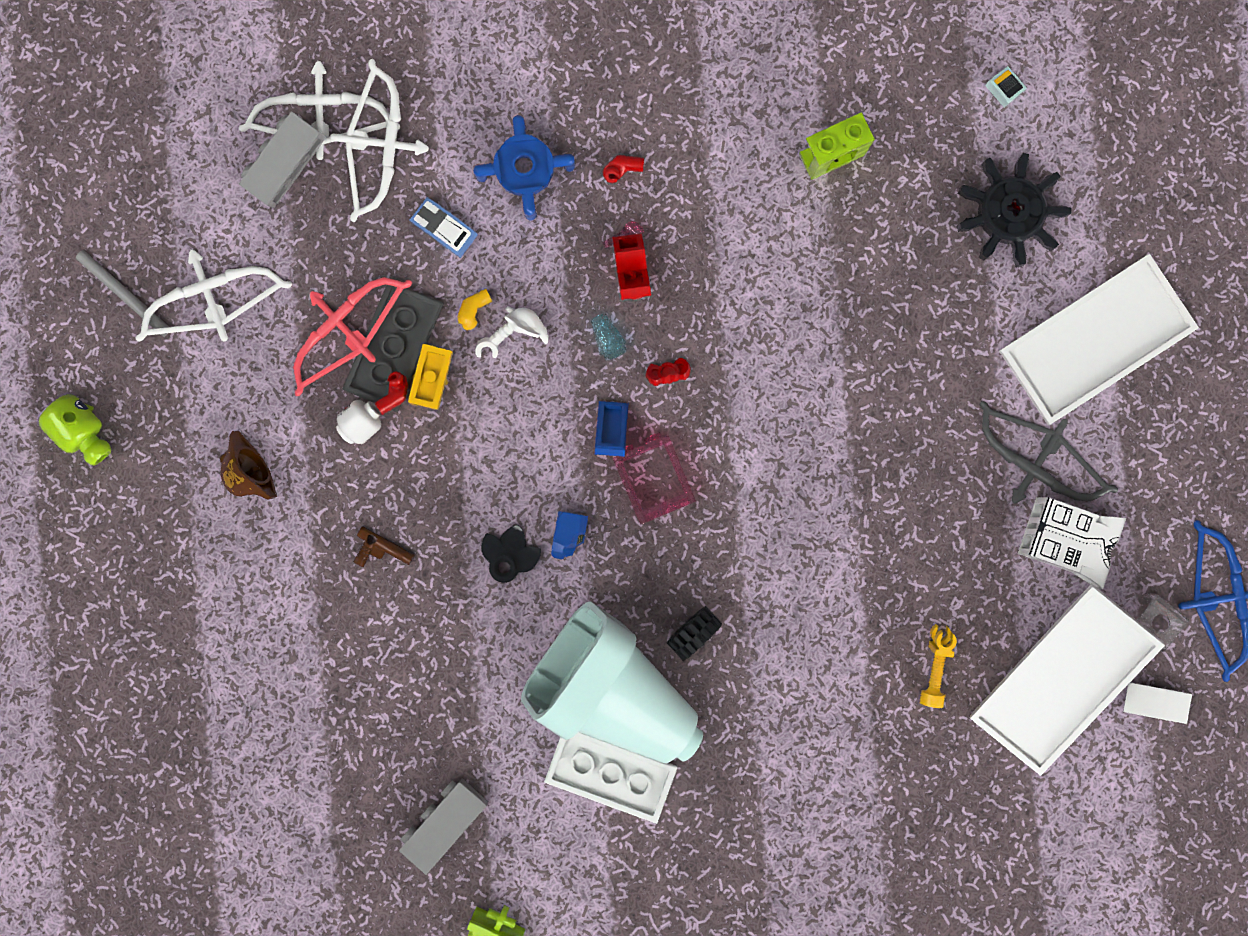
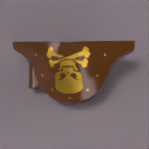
(245, 470)

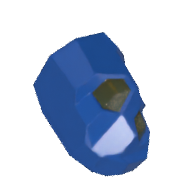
(568, 534)

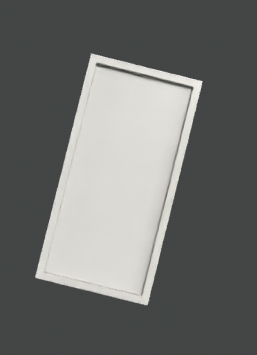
(1098, 339)
(1067, 679)

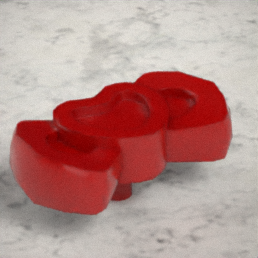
(668, 372)

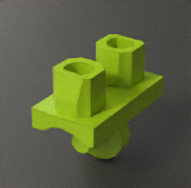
(493, 923)

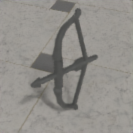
(1050, 445)

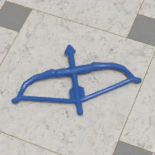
(1209, 601)

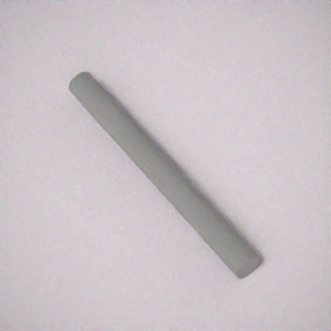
(117, 288)

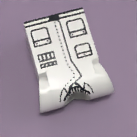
(1071, 539)

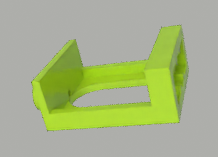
(842, 141)

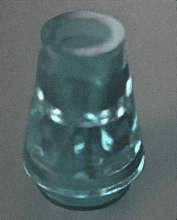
(608, 338)

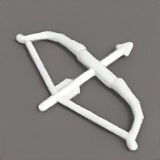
(317, 99)
(360, 140)
(214, 313)

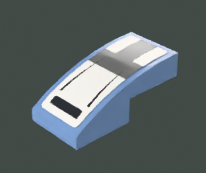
(443, 227)

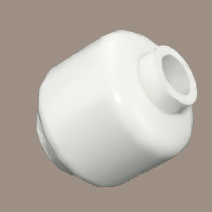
(358, 422)

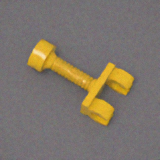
(932, 696)

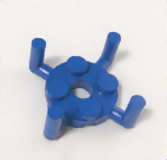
(528, 183)

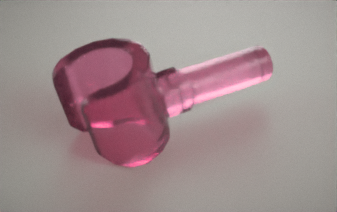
(629, 229)

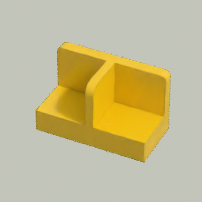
(430, 377)

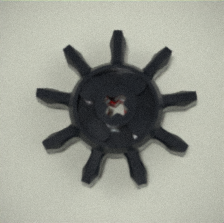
(1001, 223)

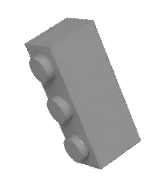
(281, 159)
(442, 825)

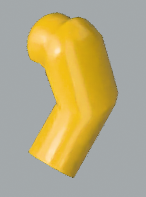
(469, 309)

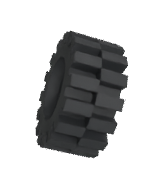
(694, 633)

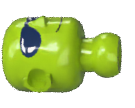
(74, 428)

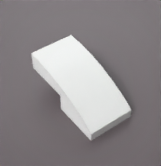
(1157, 703)

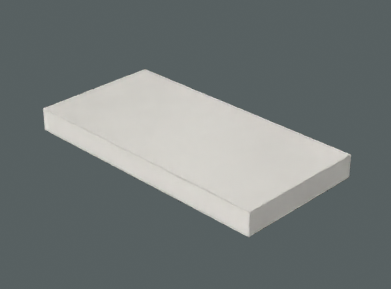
(611, 776)

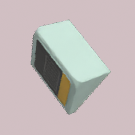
(1005, 86)

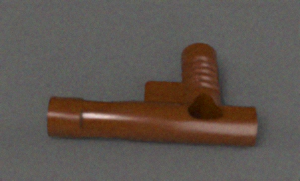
(379, 548)

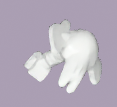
(519, 320)

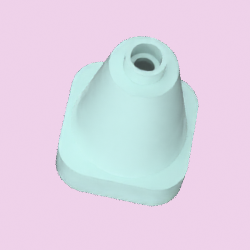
(607, 689)

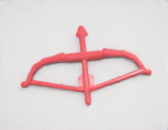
(354, 339)

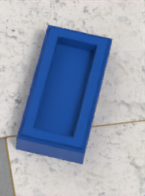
(611, 428)

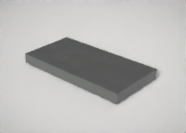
(394, 344)

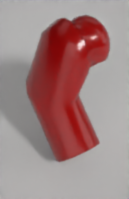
(620, 165)
(396, 393)

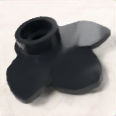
(509, 549)

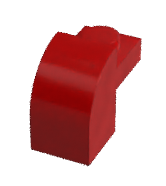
(631, 266)

